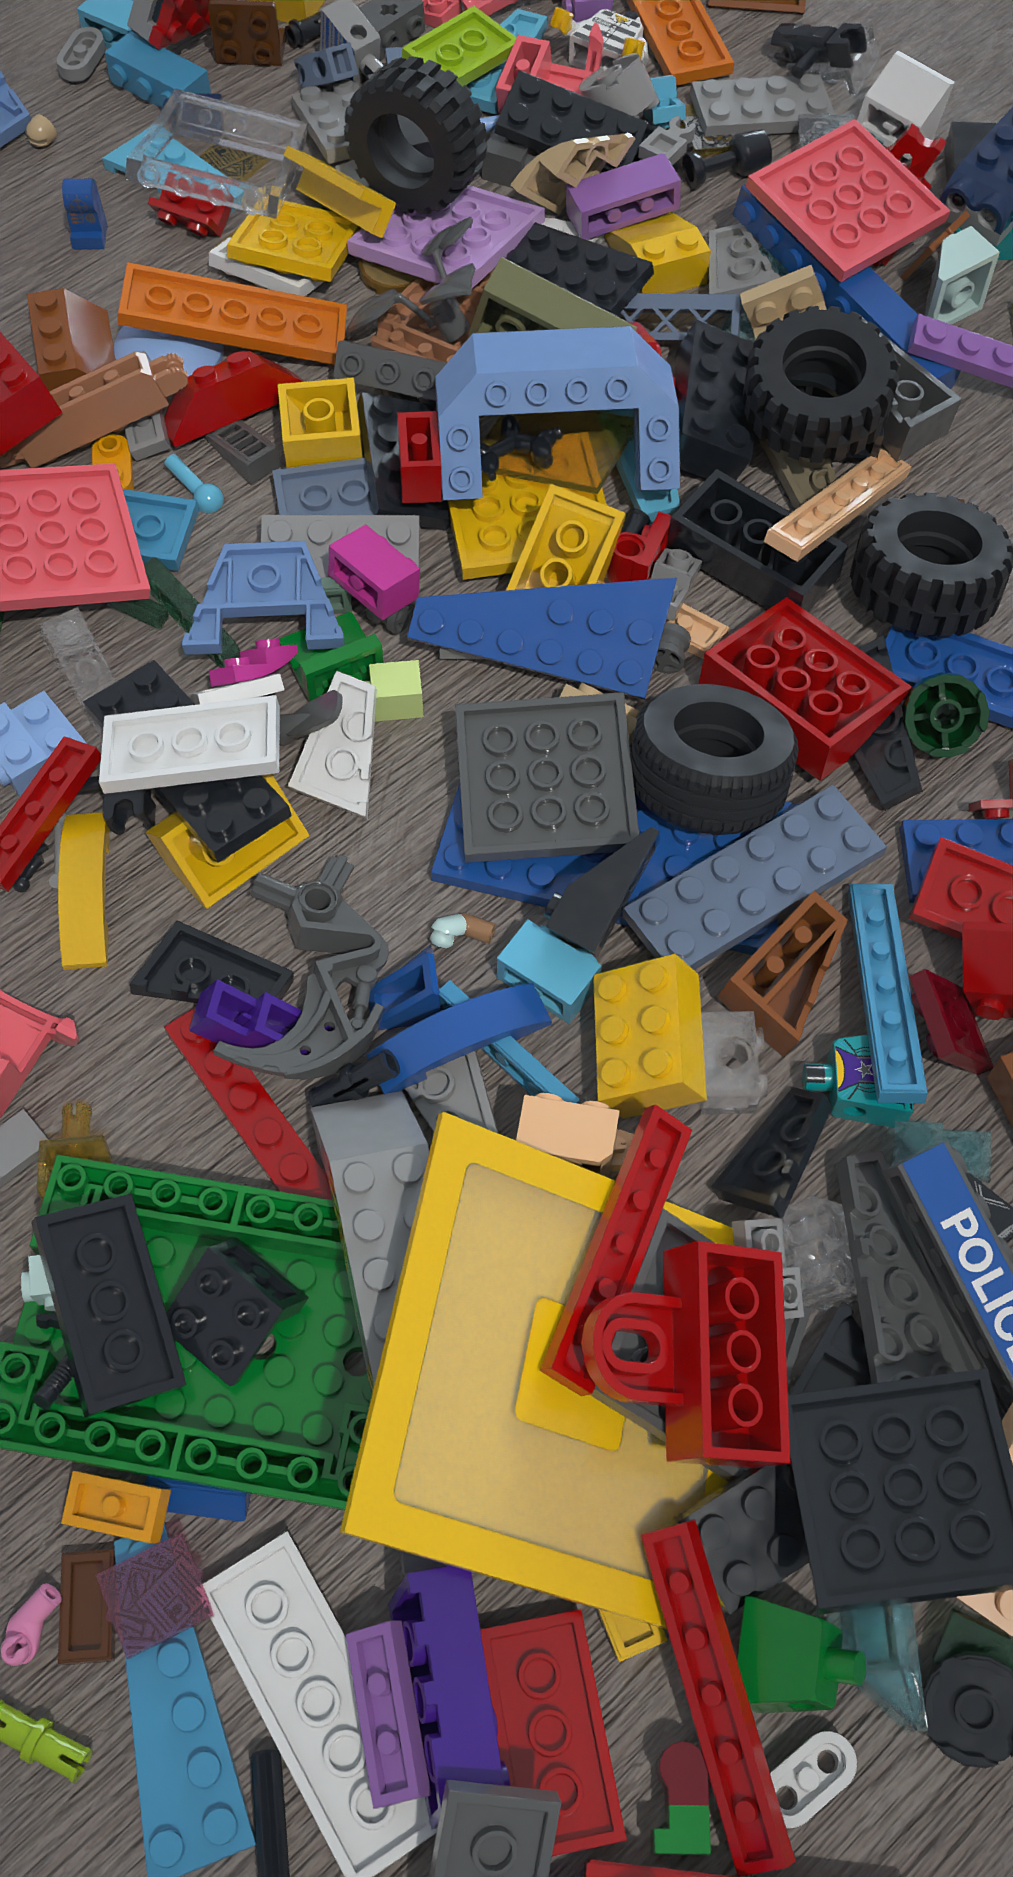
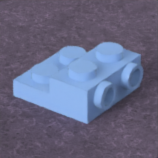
(29, 737)

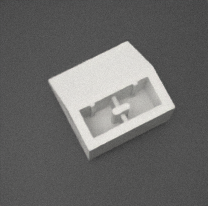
(903, 96)

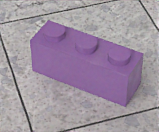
(623, 196)

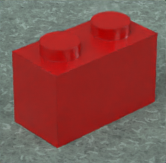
(419, 457)

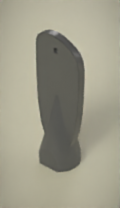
(310, 717)

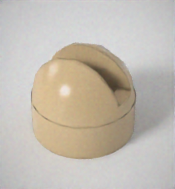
(40, 131)

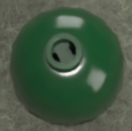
(945, 714)

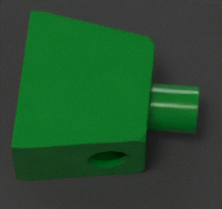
(793, 1659)

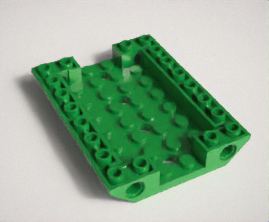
(289, 1420)

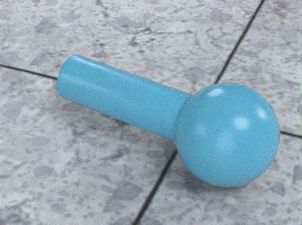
(207, 495)

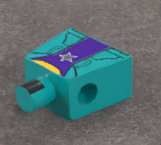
(851, 1084)

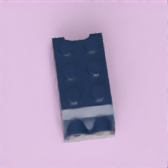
(985, 184)

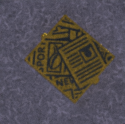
(233, 163)

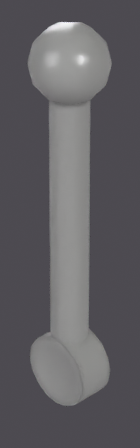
(53, 881)

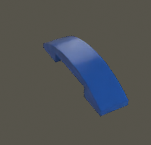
(462, 1030)

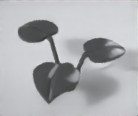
(445, 310)

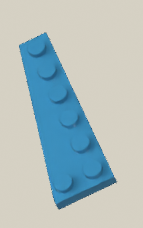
(182, 1755)

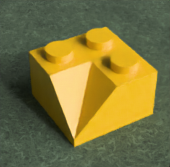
(319, 422)

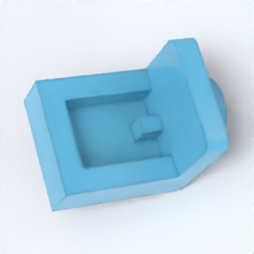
(669, 103)

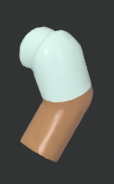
(461, 924)

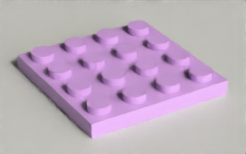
(495, 231)

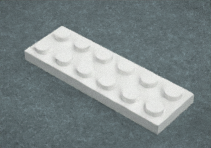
(304, 1690)

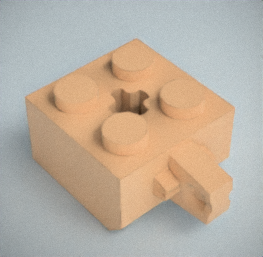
(574, 1132)

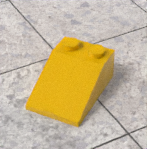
(673, 247)
(568, 542)

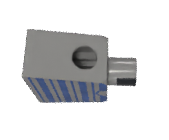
(345, 23)

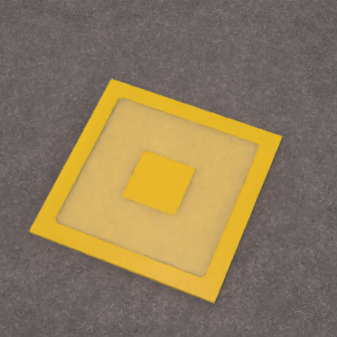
(465, 1436)

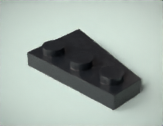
(192, 960)
(776, 1155)

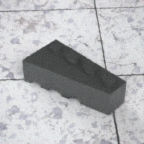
(920, 408)

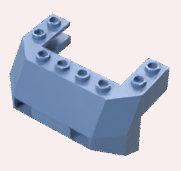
(556, 374)

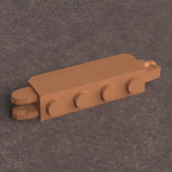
(101, 405)

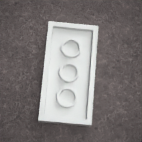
(190, 744)

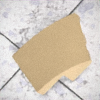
(569, 163)

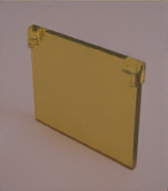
(580, 459)

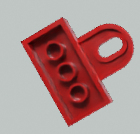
(710, 1356)

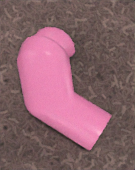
(26, 1626)

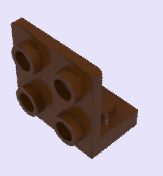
(246, 32)

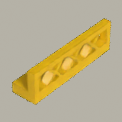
(342, 193)

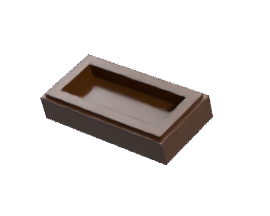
(83, 1626)

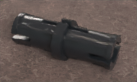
(356, 1081)

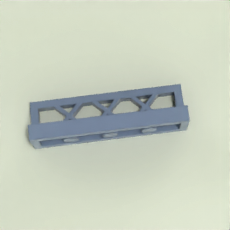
(684, 303)

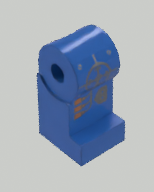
(84, 213)

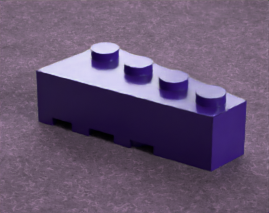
(449, 1680)

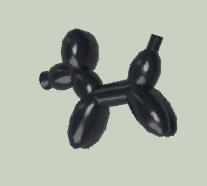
(539, 446)

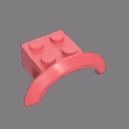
(534, 58)
(22, 1041)

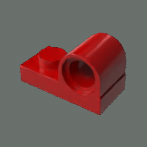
(637, 554)

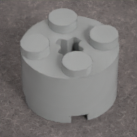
(622, 86)

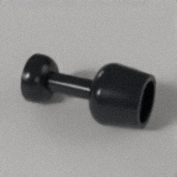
(746, 154)

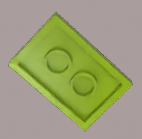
(465, 45)

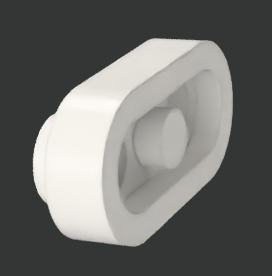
(808, 1783)

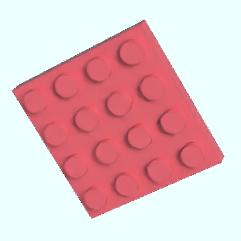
(847, 199)
(67, 539)

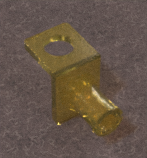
(74, 1143)

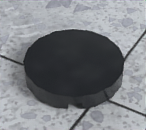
(971, 1708)

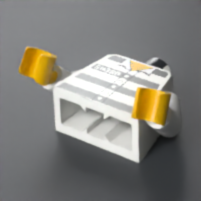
(620, 34)

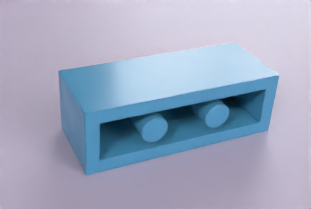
(152, 72)

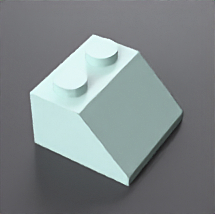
(961, 276)

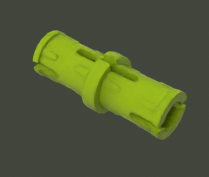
(41, 1743)

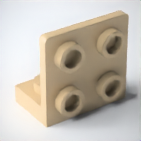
(782, 296)

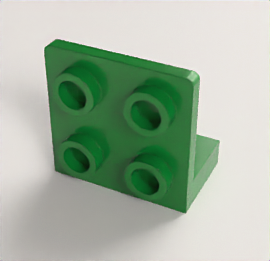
(318, 666)

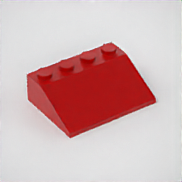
(813, 678)

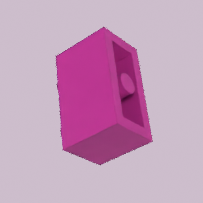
(374, 571)

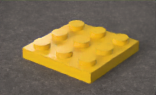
(296, 242)

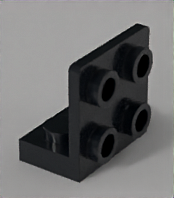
(231, 1308)

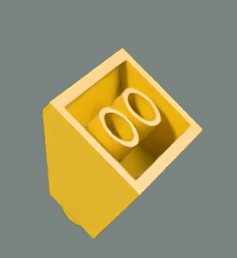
(213, 880)

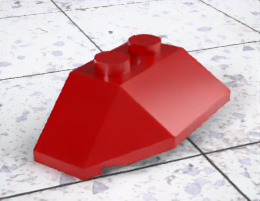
(224, 395)

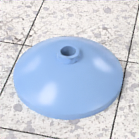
(157, 344)

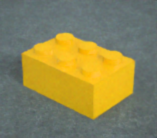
(649, 1036)

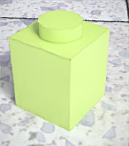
(397, 690)

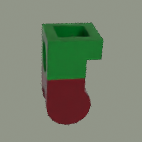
(687, 1817)

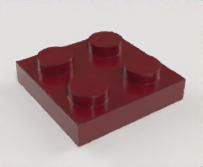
(950, 1021)

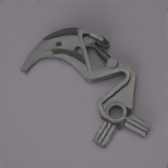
(363, 952)

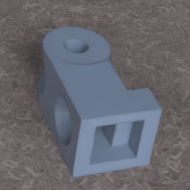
(326, 65)

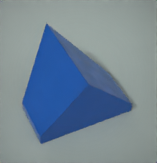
(408, 993)

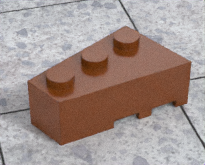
(787, 972)

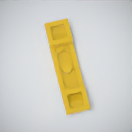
(83, 891)

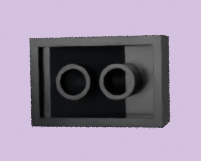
(597, 898)

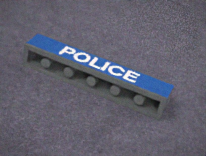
(962, 1252)

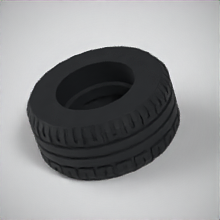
(713, 759)

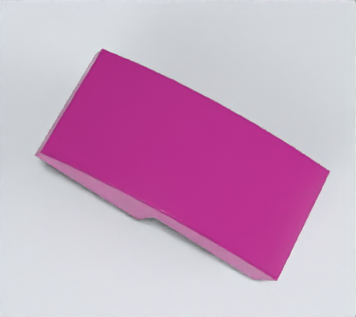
(253, 663)

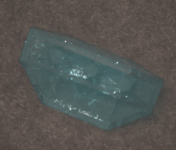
(892, 1662)

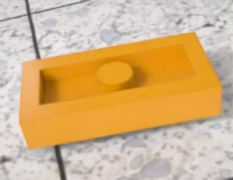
(116, 1507)

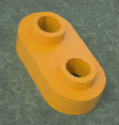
(115, 449)

